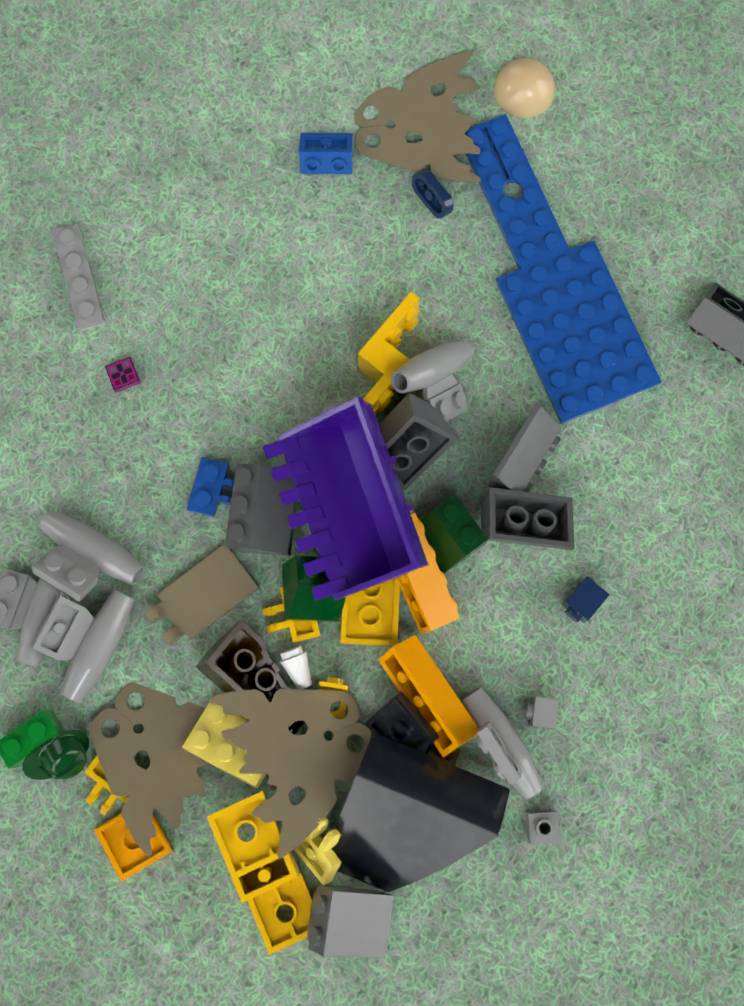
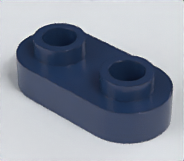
(432, 193)

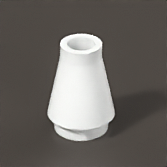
(297, 666)

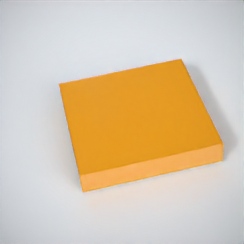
(123, 850)

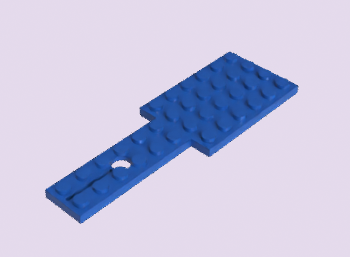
(559, 295)

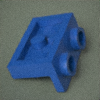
(325, 153)

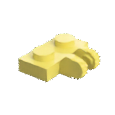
(318, 852)

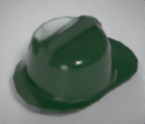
(59, 758)

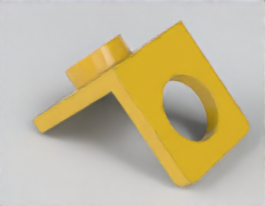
(335, 684)

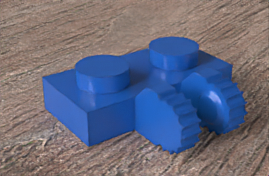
(209, 486)

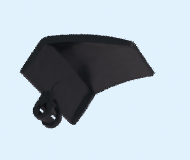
(413, 815)

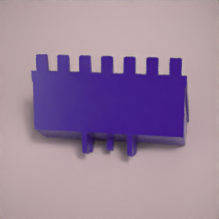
(347, 500)

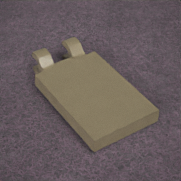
(203, 595)

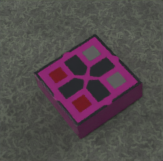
(122, 374)

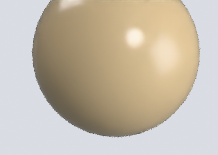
(524, 88)

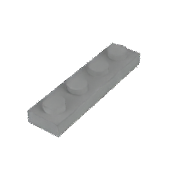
(78, 276)

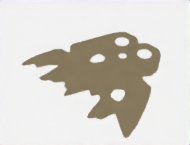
(423, 113)
(292, 758)
(171, 767)

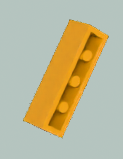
(427, 590)
(430, 693)

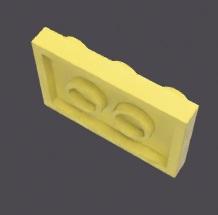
(210, 745)

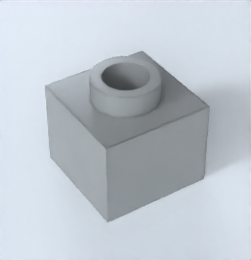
(542, 712)
(533, 821)

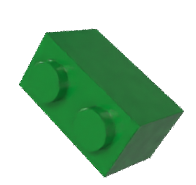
(28, 737)

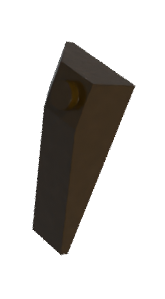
(242, 663)

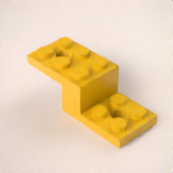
(380, 354)
(261, 875)

